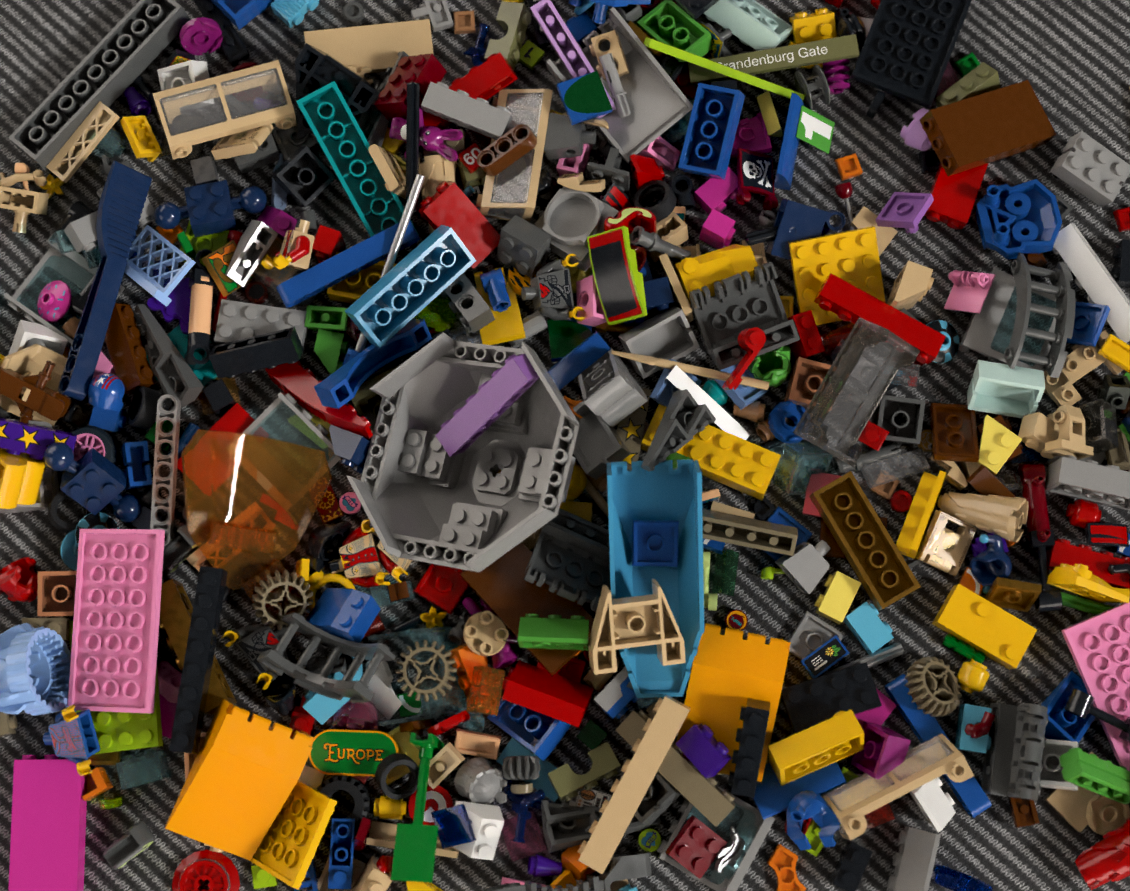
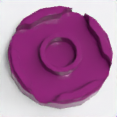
(201, 36)

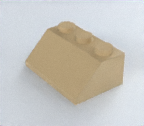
(910, 286)

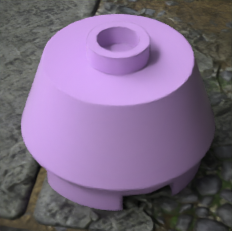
(914, 133)

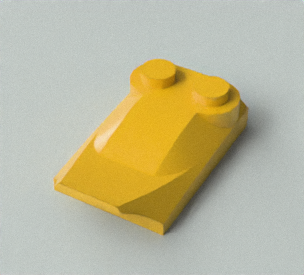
(714, 267)
(1083, 583)

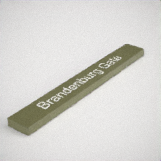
(780, 58)

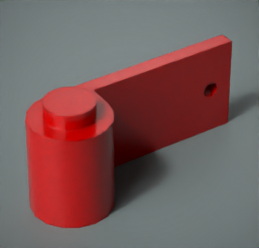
(751, 341)

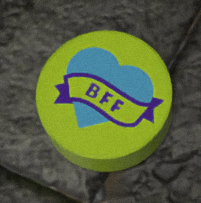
(649, 840)

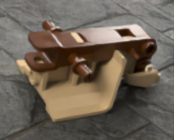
(31, 385)

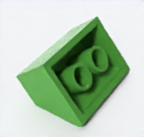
(676, 28)
(553, 632)

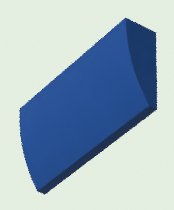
(789, 145)
(773, 798)

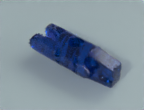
(958, 881)

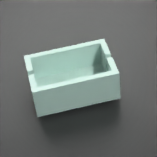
(1005, 390)

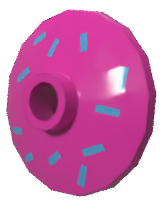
(54, 301)

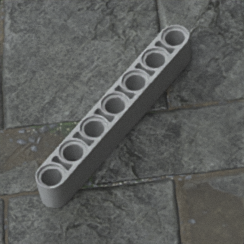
(170, 460)

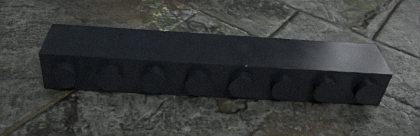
(198, 660)

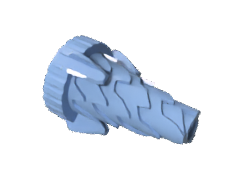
(33, 670)

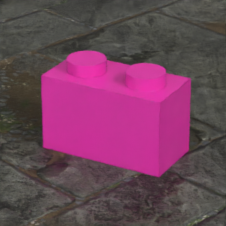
(717, 192)
(718, 230)

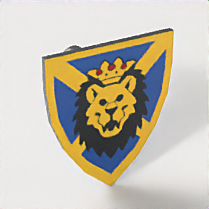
(717, 40)

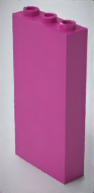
(47, 825)

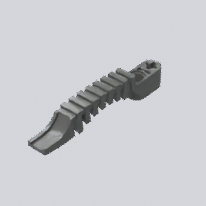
(620, 867)

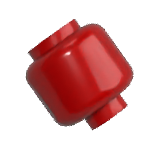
(1083, 512)

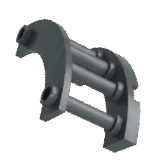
(1063, 313)
(319, 682)

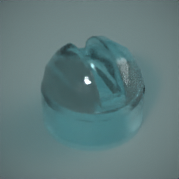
(476, 722)

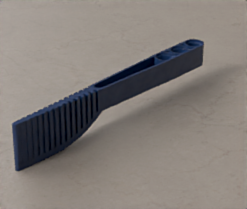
(116, 226)

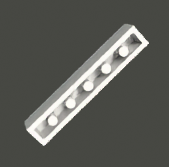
(1094, 278)

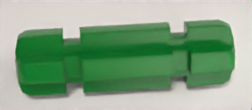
(963, 648)

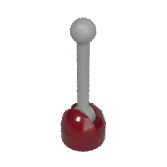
(844, 191)

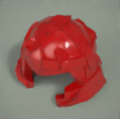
(20, 580)

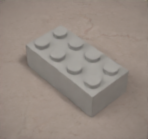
(246, 320)
(1089, 481)

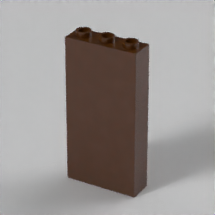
(987, 127)
(511, 597)

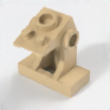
(1071, 433)

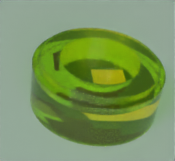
(110, 802)

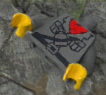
(553, 291)
(253, 641)

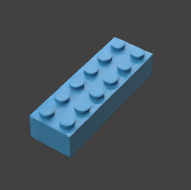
(410, 285)

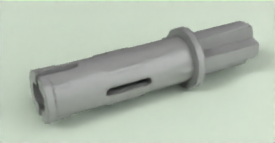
(615, 85)

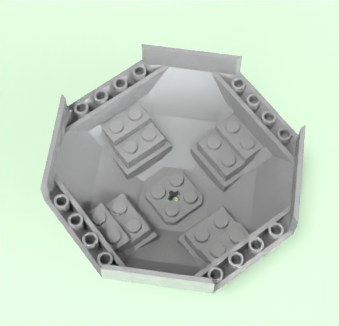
(459, 505)

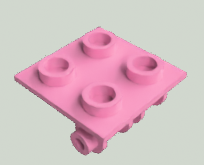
(968, 291)

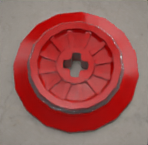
(206, 866)

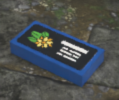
(824, 657)

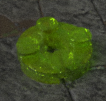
(440, 321)

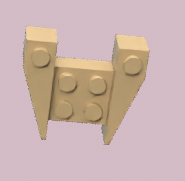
(631, 624)

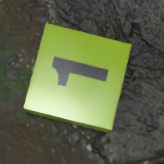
(530, 54)

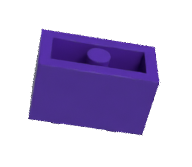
(704, 750)

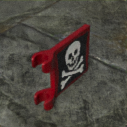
(755, 176)

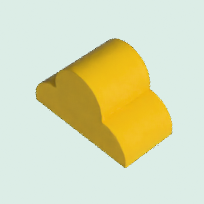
(19, 479)

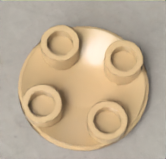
(485, 633)

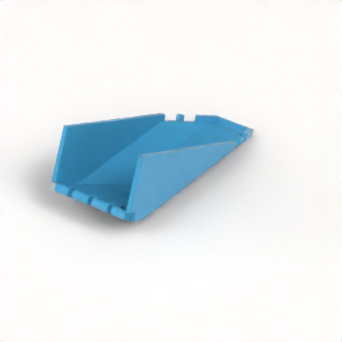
(659, 495)

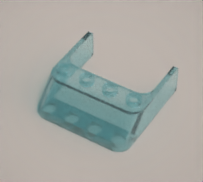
(445, 706)

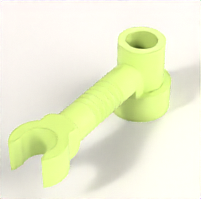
(710, 599)

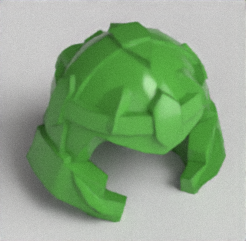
(772, 366)

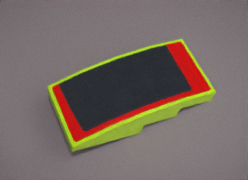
(617, 275)

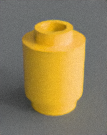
(389, 808)

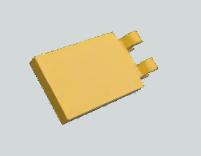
(507, 324)

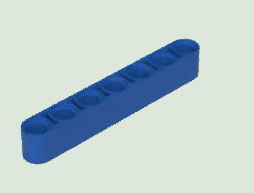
(343, 265)
(926, 727)

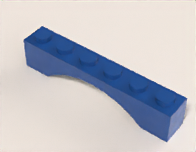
(345, 381)

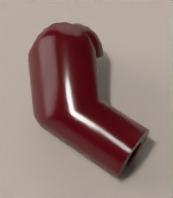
(982, 728)

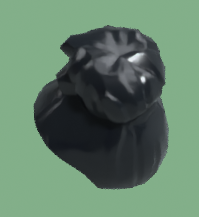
(547, 188)

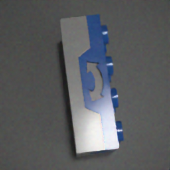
(616, 695)

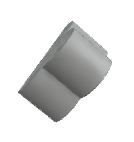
(610, 389)

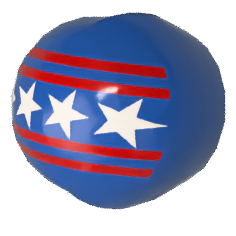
(106, 392)

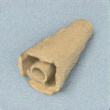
(435, 170)
(988, 513)

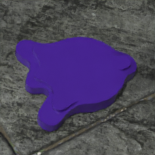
(179, 306)

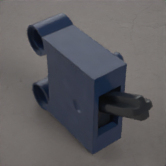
(793, 224)

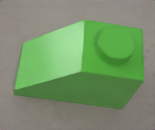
(326, 318)

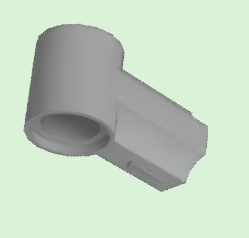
(532, 325)

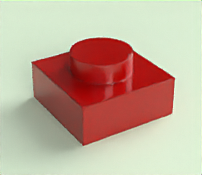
(873, 435)

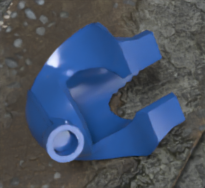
(811, 805)

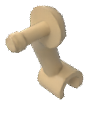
(37, 176)

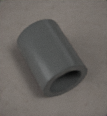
(310, 216)

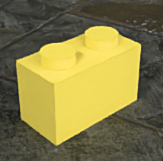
(837, 597)

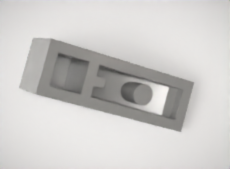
(250, 251)

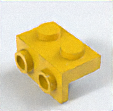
(813, 26)

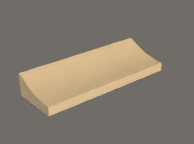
(373, 44)

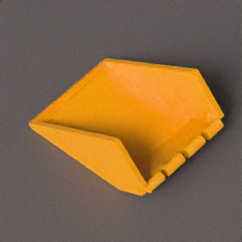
(725, 676)
(239, 781)

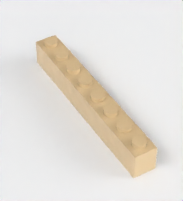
(634, 784)

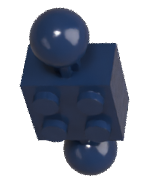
(210, 208)
(93, 481)

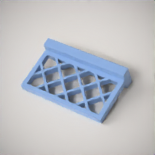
(155, 284)

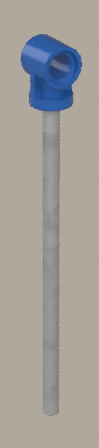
(351, 353)

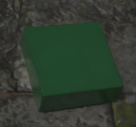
(591, 735)

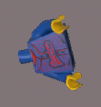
(73, 737)

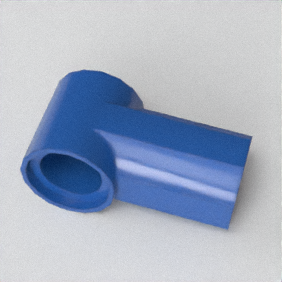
(494, 286)

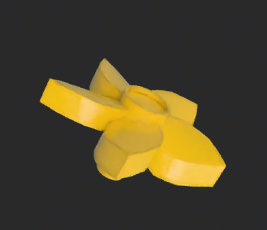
(53, 186)
(433, 618)

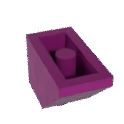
(277, 220)

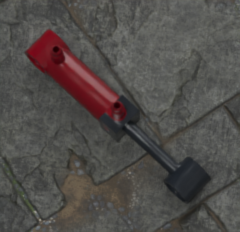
(1039, 533)
(1082, 704)

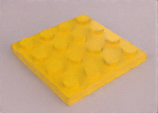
(847, 255)
(295, 835)

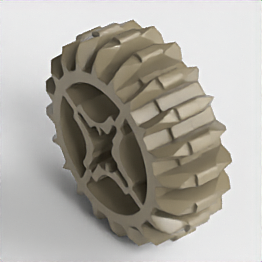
(264, 596)
(409, 659)
(933, 686)

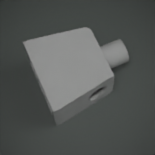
(806, 565)

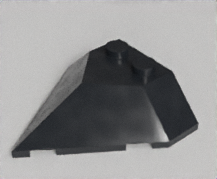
(318, 69)

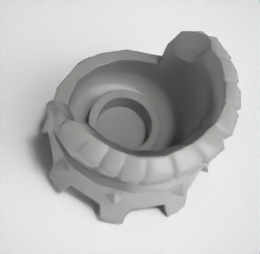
(480, 782)

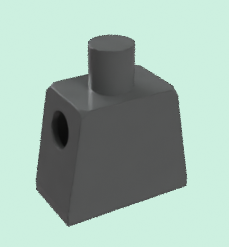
(566, 139)

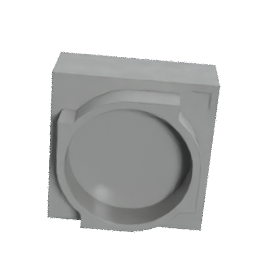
(570, 220)

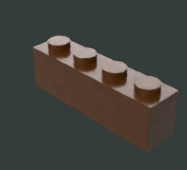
(127, 350)

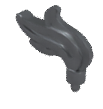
(731, 853)

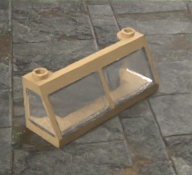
(224, 106)
(516, 187)
(867, 794)

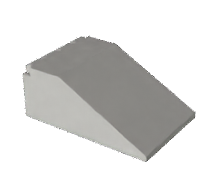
(651, 93)

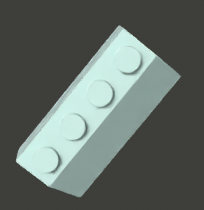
(750, 23)

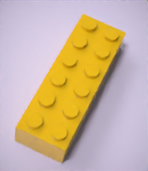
(725, 457)

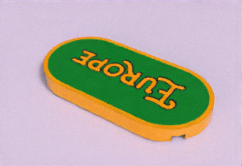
(351, 751)

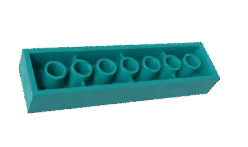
(350, 159)

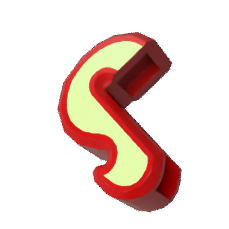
(632, 217)

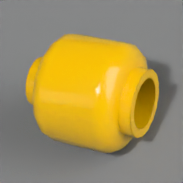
(972, 676)

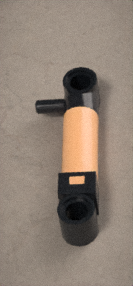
(200, 312)

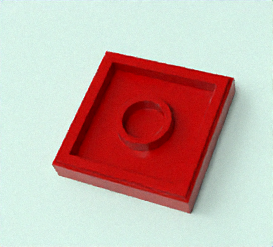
(442, 587)

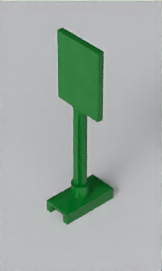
(417, 842)

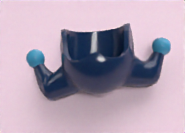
(991, 562)

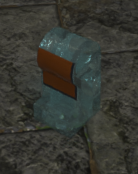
(393, 593)

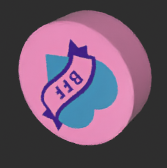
(350, 503)

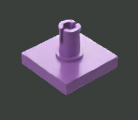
(905, 210)

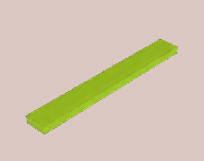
(720, 68)

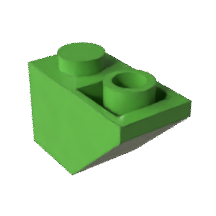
(330, 349)

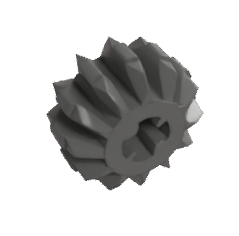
(521, 768)

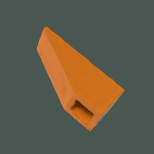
(465, 664)

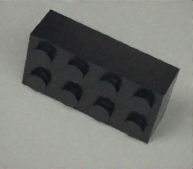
(826, 695)

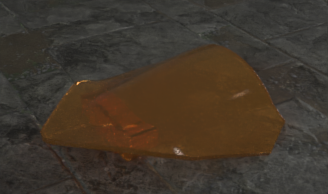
(249, 498)

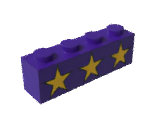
(30, 438)

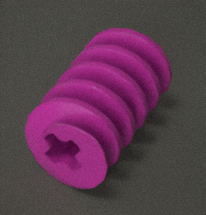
(835, 75)

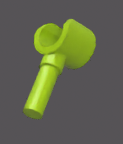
(768, 572)

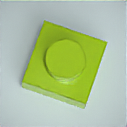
(262, 879)

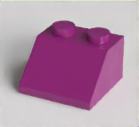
(882, 750)

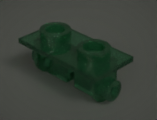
(725, 572)

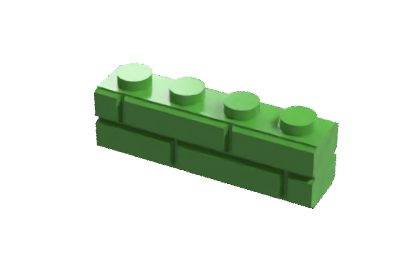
(1096, 775)

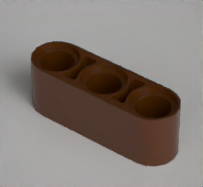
(496, 151)

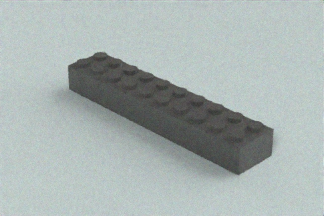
(100, 77)

